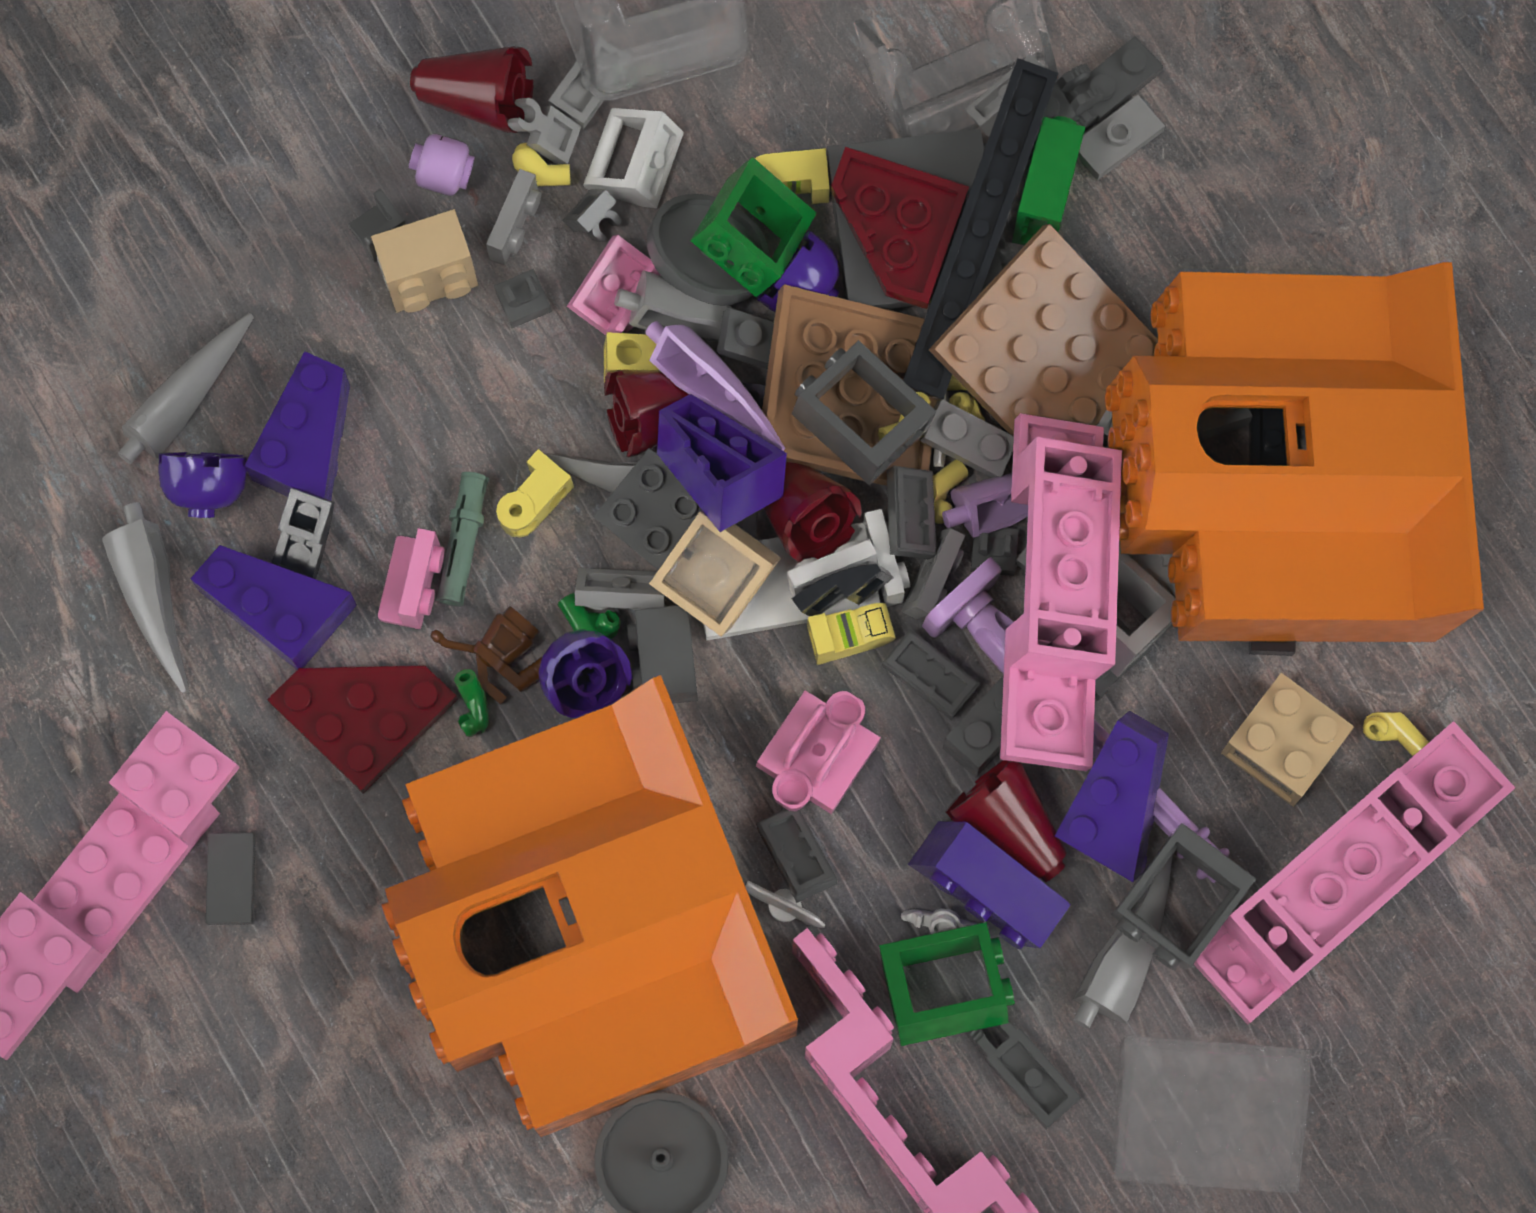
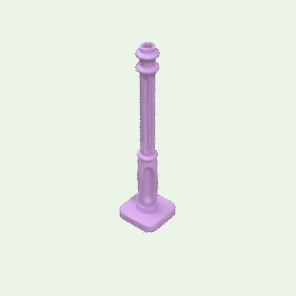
(971, 608)

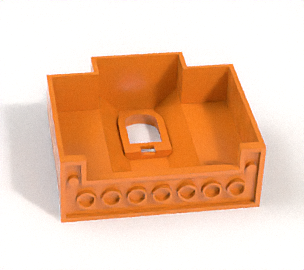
(1360, 529)
(665, 944)

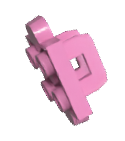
(817, 754)

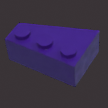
(303, 431)
(719, 461)
(273, 603)
(1118, 798)
(989, 883)

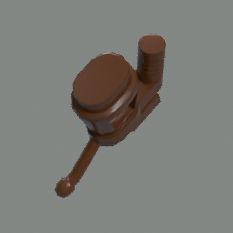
(501, 645)

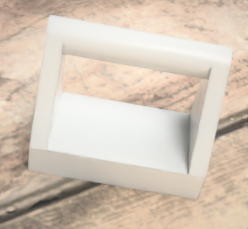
(649, 162)

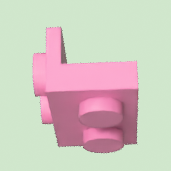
(615, 269)
(409, 579)

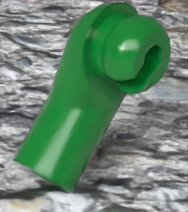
(579, 618)
(475, 700)

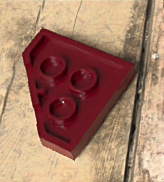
(899, 221)
(362, 714)

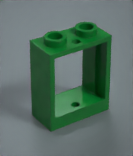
(1048, 177)
(772, 205)
(952, 1018)

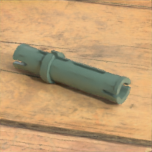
(465, 521)

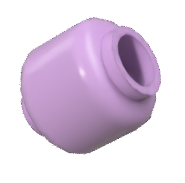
(442, 164)

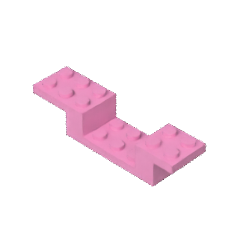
(1069, 591)
(1351, 871)
(109, 874)
(851, 1048)

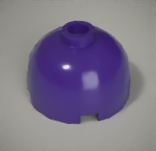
(810, 269)
(202, 480)
(583, 673)

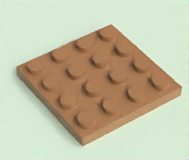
(804, 337)
(1043, 337)

